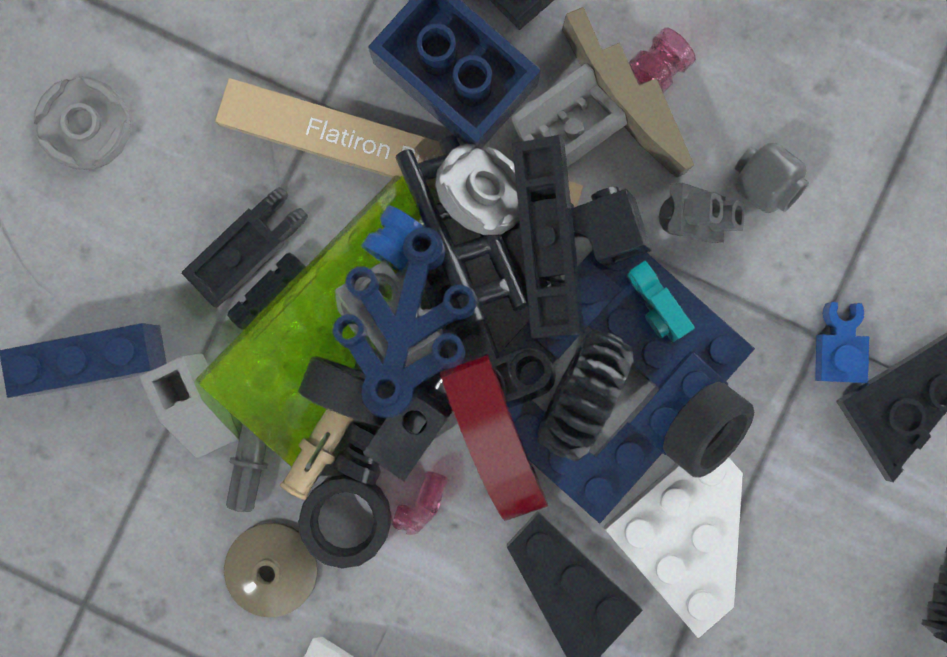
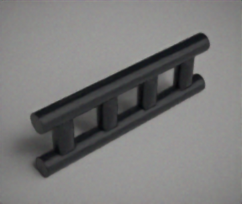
(433, 217)

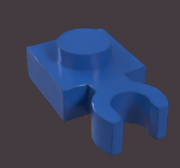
(842, 353)

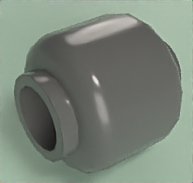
(771, 177)

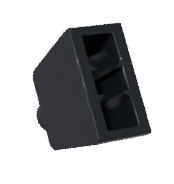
(396, 446)

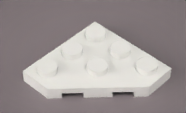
(686, 540)

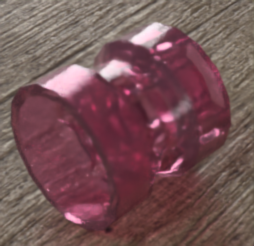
(664, 59)

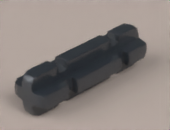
(265, 290)

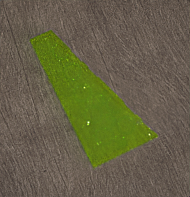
(266, 362)

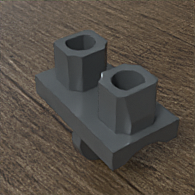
(700, 214)

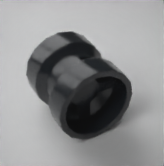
(353, 461)

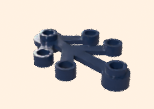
(404, 328)

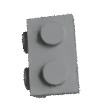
(573, 110)

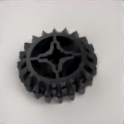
(585, 395)

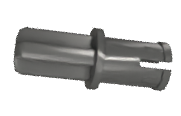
(246, 471)

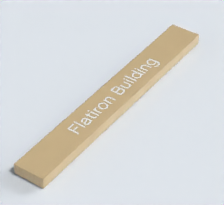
(326, 131)

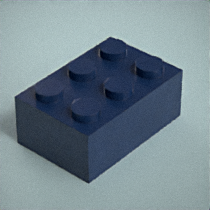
(455, 67)

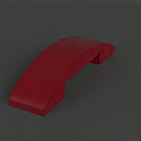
(493, 438)

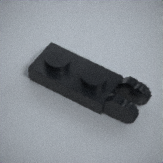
(242, 249)

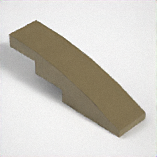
(643, 104)

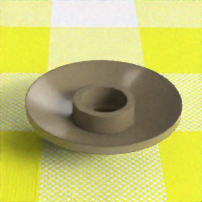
(283, 551)

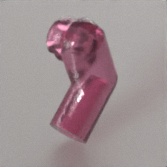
(426, 505)

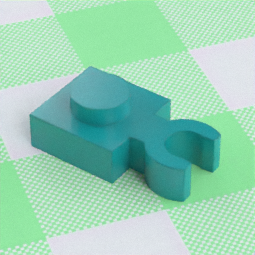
(664, 312)

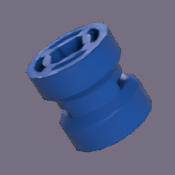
(388, 242)

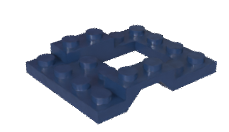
(674, 369)

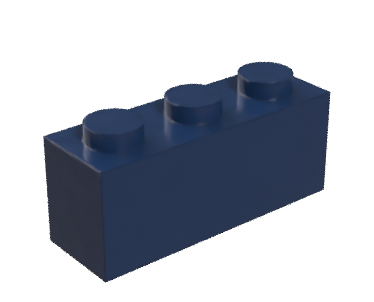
(82, 360)

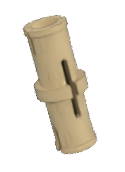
(301, 480)

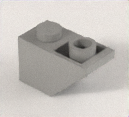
(188, 408)

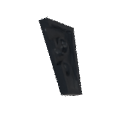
(900, 407)
(572, 592)

